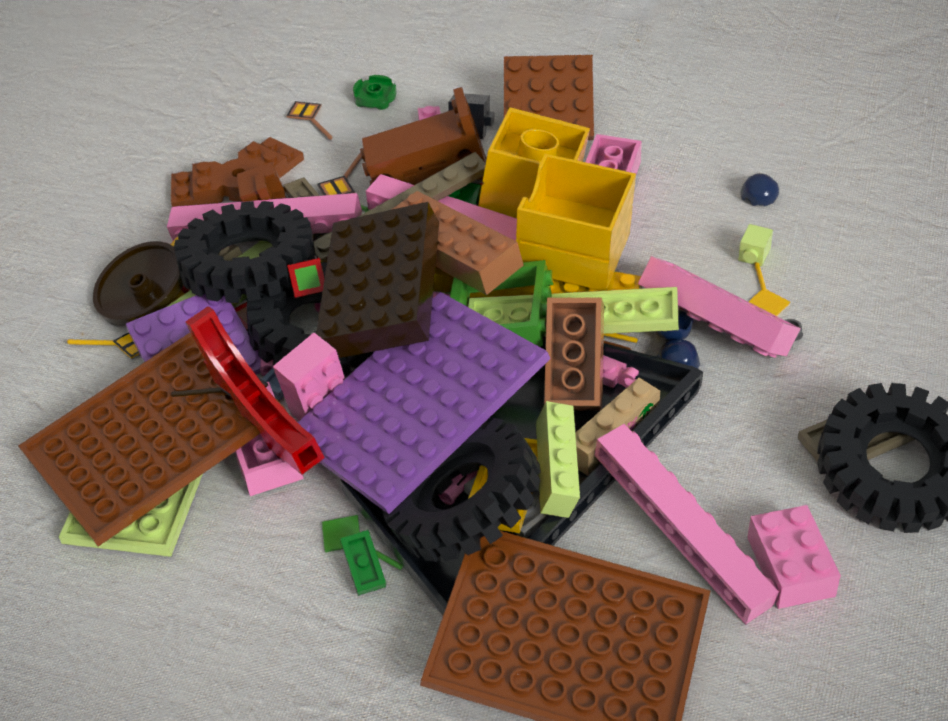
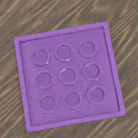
(168, 325)

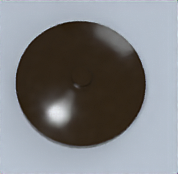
(137, 283)

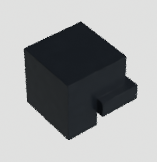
(480, 111)

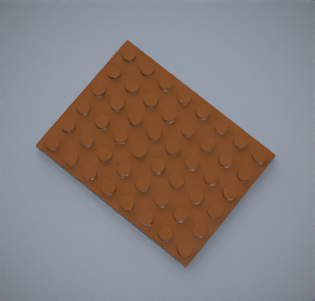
(138, 442)
(566, 636)

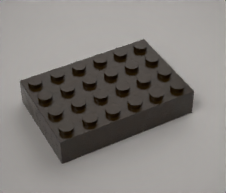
(379, 280)

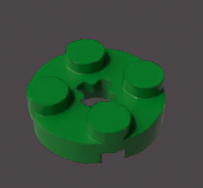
(375, 92)

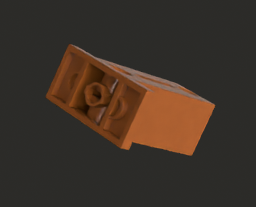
(423, 146)

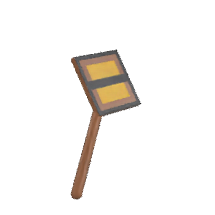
(307, 111)

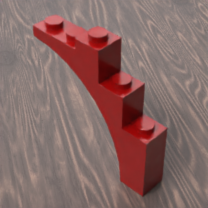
(253, 400)

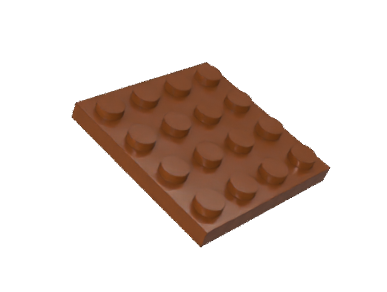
(551, 87)

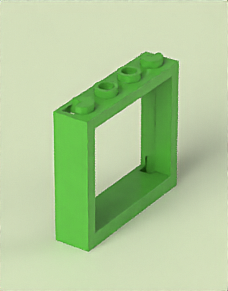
(528, 275)

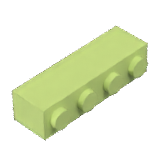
(557, 459)

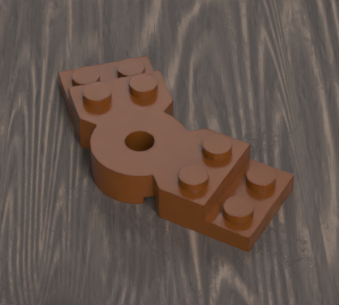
(212, 181)

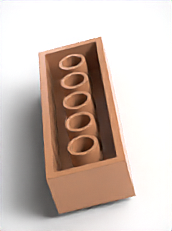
(470, 248)

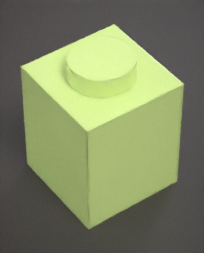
(755, 244)

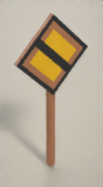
(339, 185)

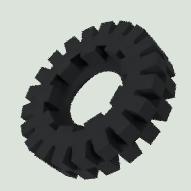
(212, 275)
(272, 332)
(846, 461)
(511, 478)

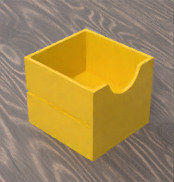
(517, 153)
(576, 220)

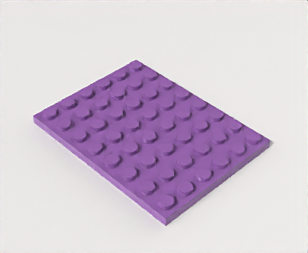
(419, 402)

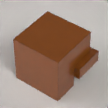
(260, 184)

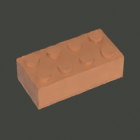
(575, 352)

